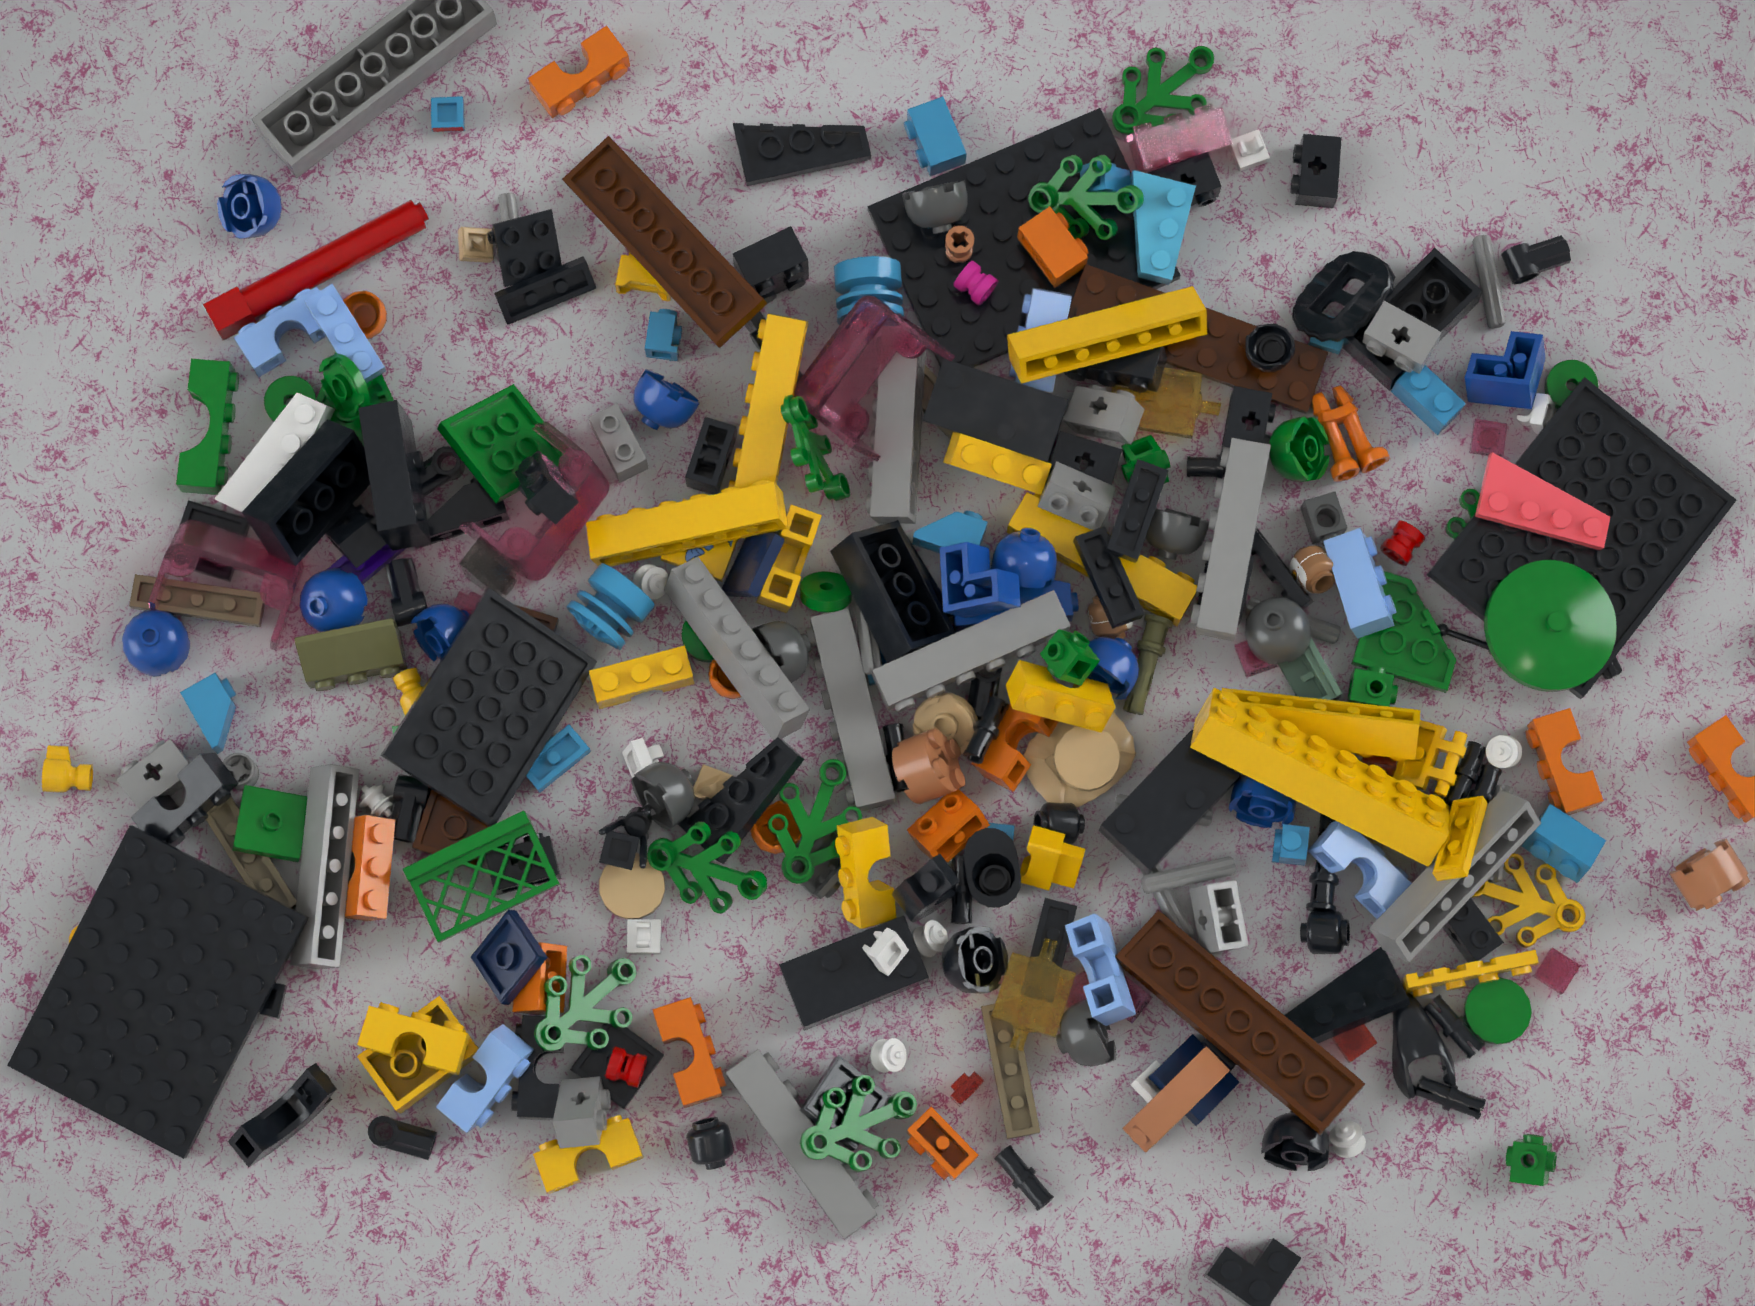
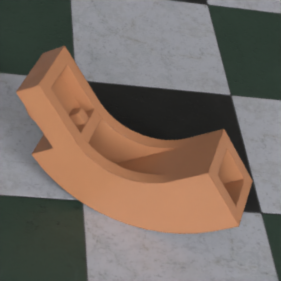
(1176, 1099)

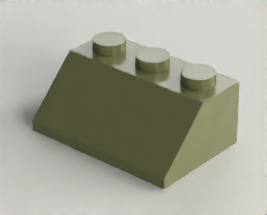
(351, 654)

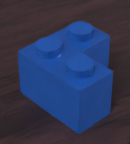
(1509, 378)
(971, 586)

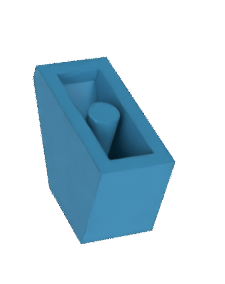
(951, 530)
(212, 708)

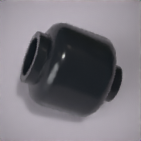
(1062, 819)
(1325, 932)
(710, 1143)

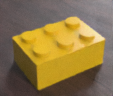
(404, 1076)

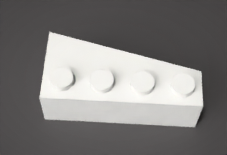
(273, 451)

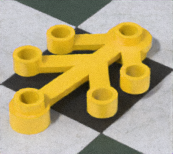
(1531, 903)

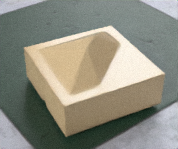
(474, 245)
(709, 782)

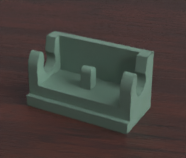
(1311, 676)

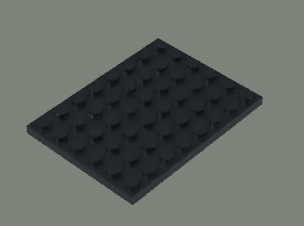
(995, 210)
(1617, 465)
(158, 991)

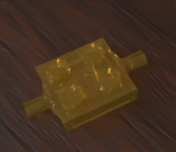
(1174, 405)
(1033, 995)

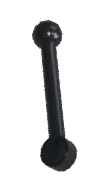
(1444, 630)

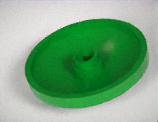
(1550, 625)

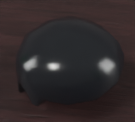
(1269, 347)

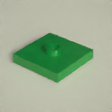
(270, 823)

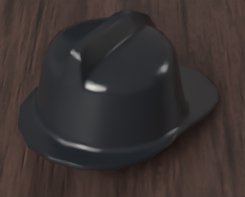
(992, 868)

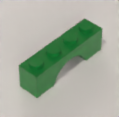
(202, 467)

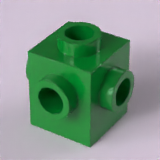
(1145, 450)
(1069, 657)
(1372, 678)
(1522, 1169)

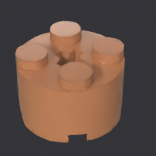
(928, 765)
(1709, 874)

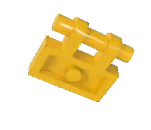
(1429, 745)

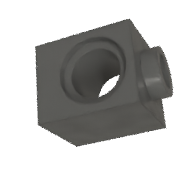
(1323, 505)

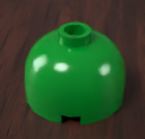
(1299, 449)

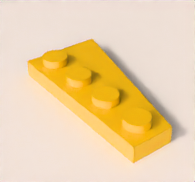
(1486, 972)

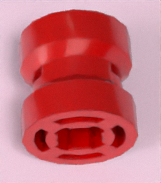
(1401, 544)
(633, 1070)

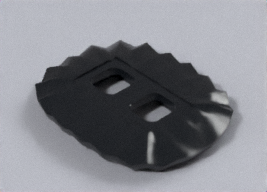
(1328, 288)

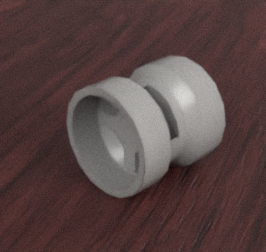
(237, 765)

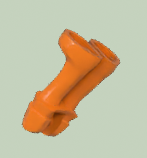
(1344, 464)

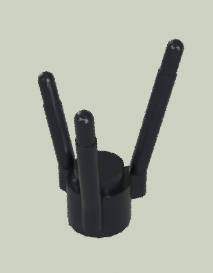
(635, 824)

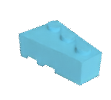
(1160, 224)

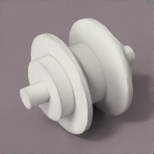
(651, 580)
(1504, 751)
(376, 801)
(930, 938)
(888, 1055)
(1347, 1139)

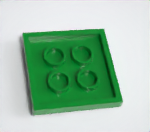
(495, 440)

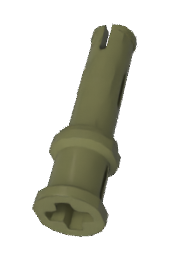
(1150, 649)

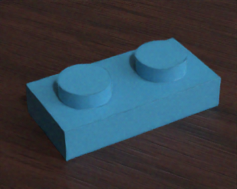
(557, 757)

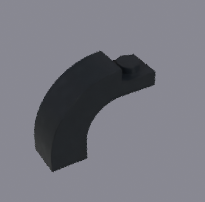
(926, 889)
(284, 1117)

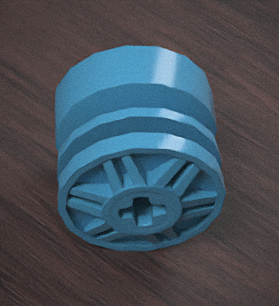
(867, 277)
(610, 606)

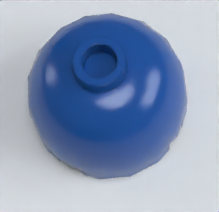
(249, 206)
(663, 402)
(1026, 555)
(333, 600)
(438, 628)
(155, 642)
(1116, 665)
(1260, 804)

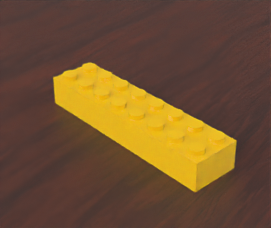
(1321, 776)

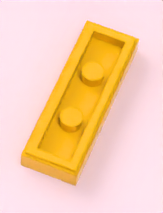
(1463, 833)

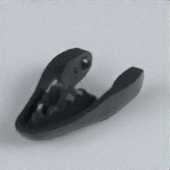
(1414, 1039)

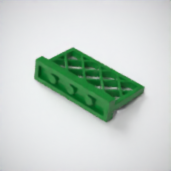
(472, 848)

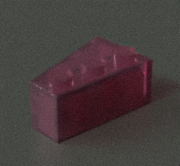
(1179, 138)

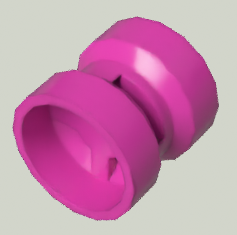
(978, 284)

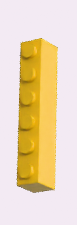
(1107, 334)
(775, 378)
(687, 524)
(1154, 585)
(1345, 725)

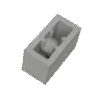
(1391, 324)
(1104, 414)
(618, 442)
(1076, 496)
(139, 781)
(1219, 917)
(581, 1112)

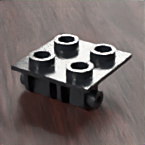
(526, 246)

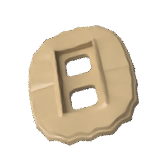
(1044, 774)

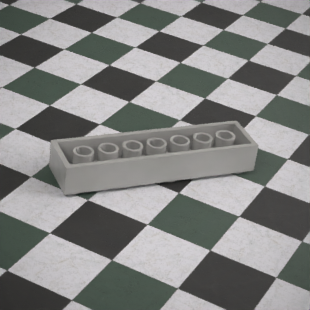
(369, 77)

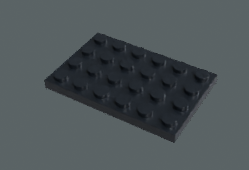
(489, 708)

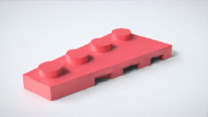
(1531, 504)

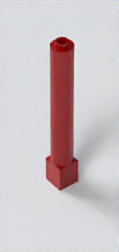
(240, 307)

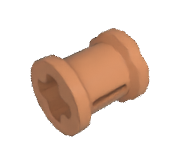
(957, 235)

